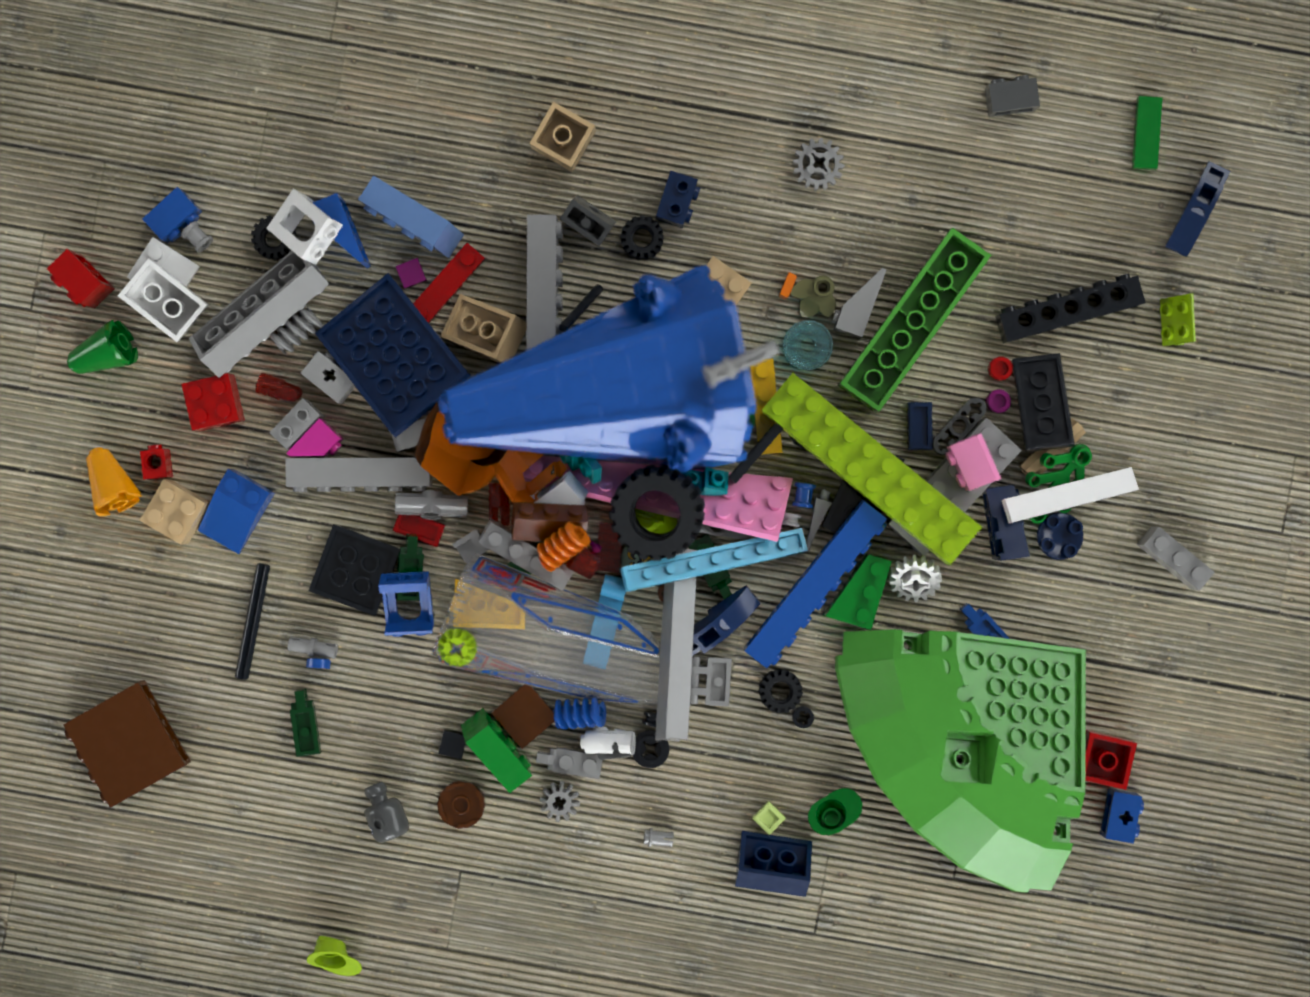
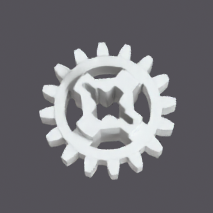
(915, 578)

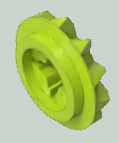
(457, 637)

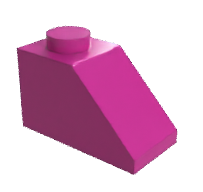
(317, 441)

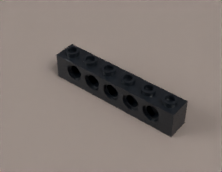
(1130, 296)

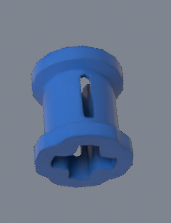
(803, 495)

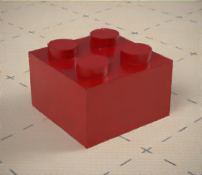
(80, 279)
(213, 402)
(1108, 759)

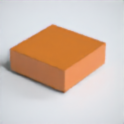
(787, 286)

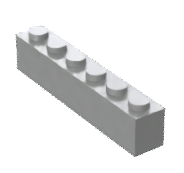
(356, 472)

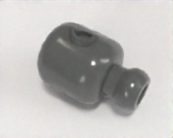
(385, 816)

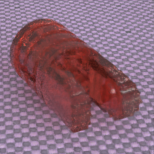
(277, 388)
(498, 498)

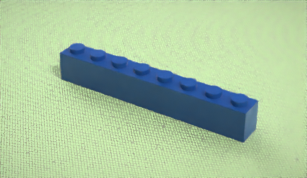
(815, 583)

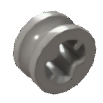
(791, 519)

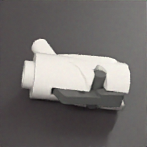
(608, 743)

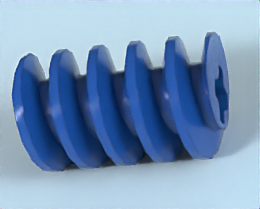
(579, 715)

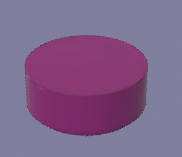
(998, 401)

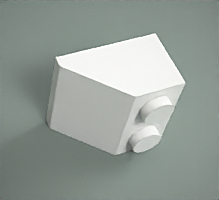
(168, 259)

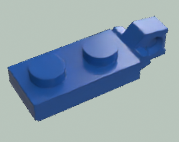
(981, 623)

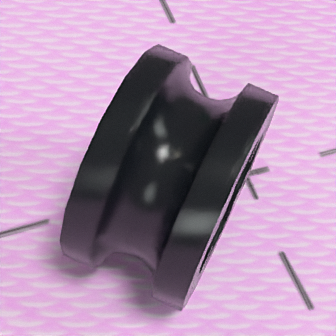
(795, 715)
(650, 719)

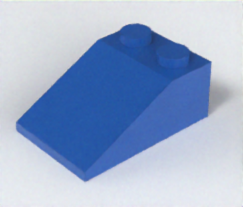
(347, 237)
(235, 510)

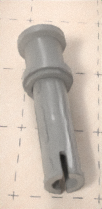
(730, 366)

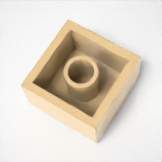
(562, 137)
(175, 511)

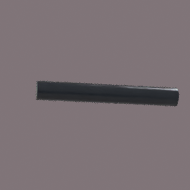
(581, 308)

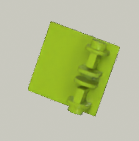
(1177, 320)

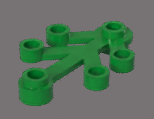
(1061, 476)

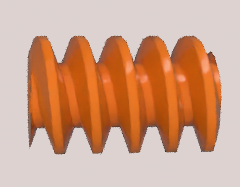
(562, 546)

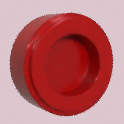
(1000, 368)

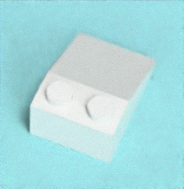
(163, 300)

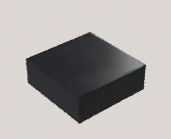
(452, 744)

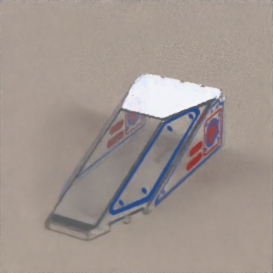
(551, 637)

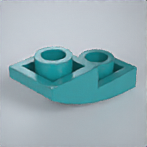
(588, 467)
(710, 482)

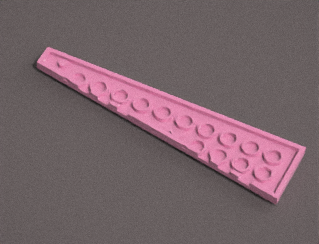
(750, 507)

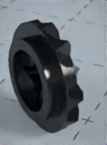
(650, 760)

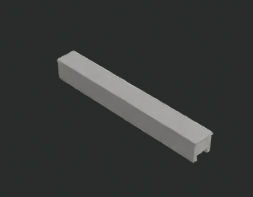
(676, 659)

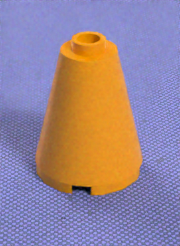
(109, 483)

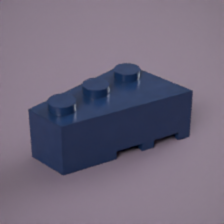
(1005, 539)

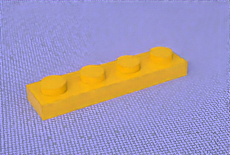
(764, 389)

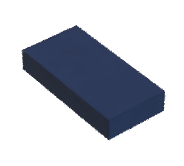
(919, 425)

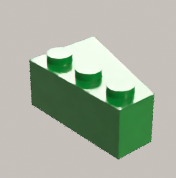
(861, 593)
(496, 750)

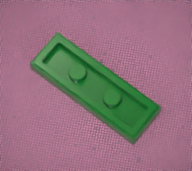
(1147, 133)

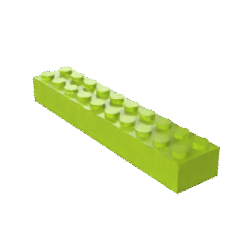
(871, 469)

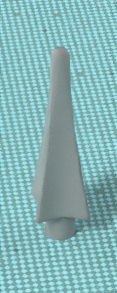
(820, 509)

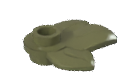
(812, 299)

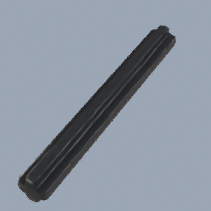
(252, 621)

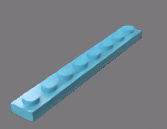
(712, 560)

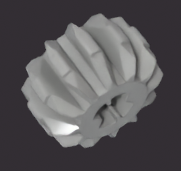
(569, 802)

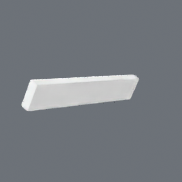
(1070, 495)

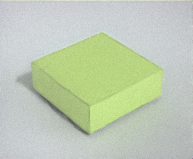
(768, 817)

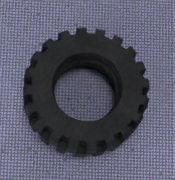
(634, 534)

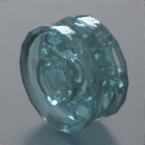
(818, 335)

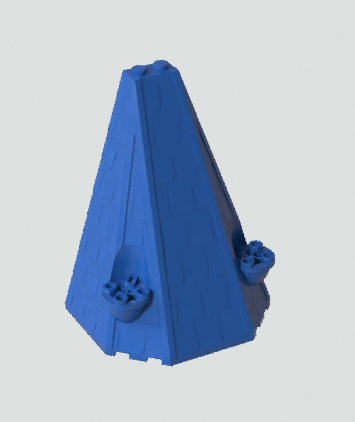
(619, 384)

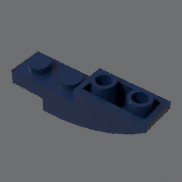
(1198, 209)
(723, 619)

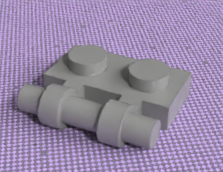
(717, 681)

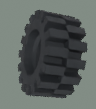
(642, 223)
(260, 244)
(780, 705)

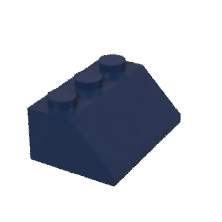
(774, 864)

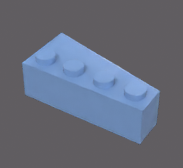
(411, 217)

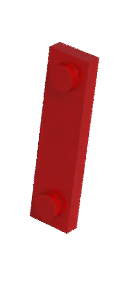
(448, 281)

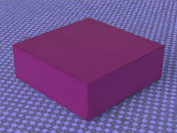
(411, 273)

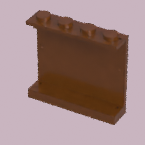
(126, 743)

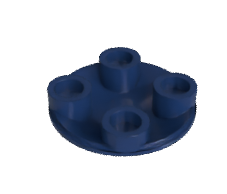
(1060, 536)

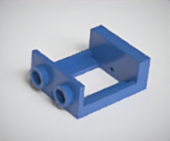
(407, 582)

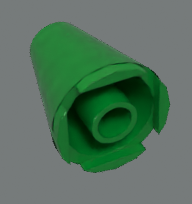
(104, 350)

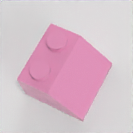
(972, 462)

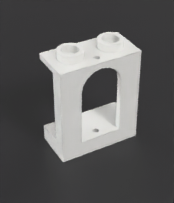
(288, 218)

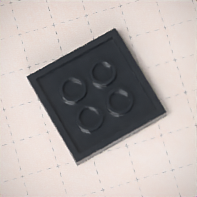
(352, 569)

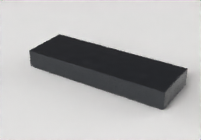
(755, 453)

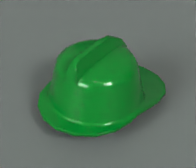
(835, 812)

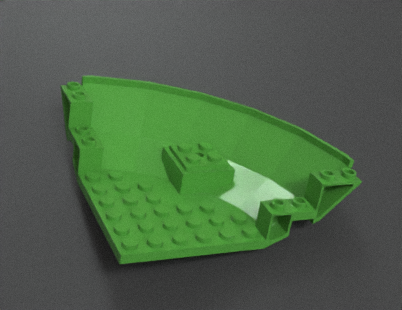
(1011, 717)

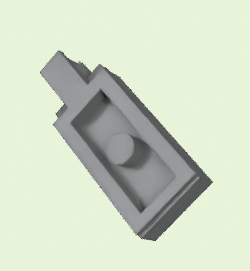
(571, 762)

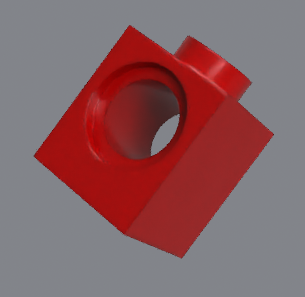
(165, 467)

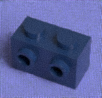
(677, 199)

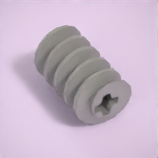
(295, 329)

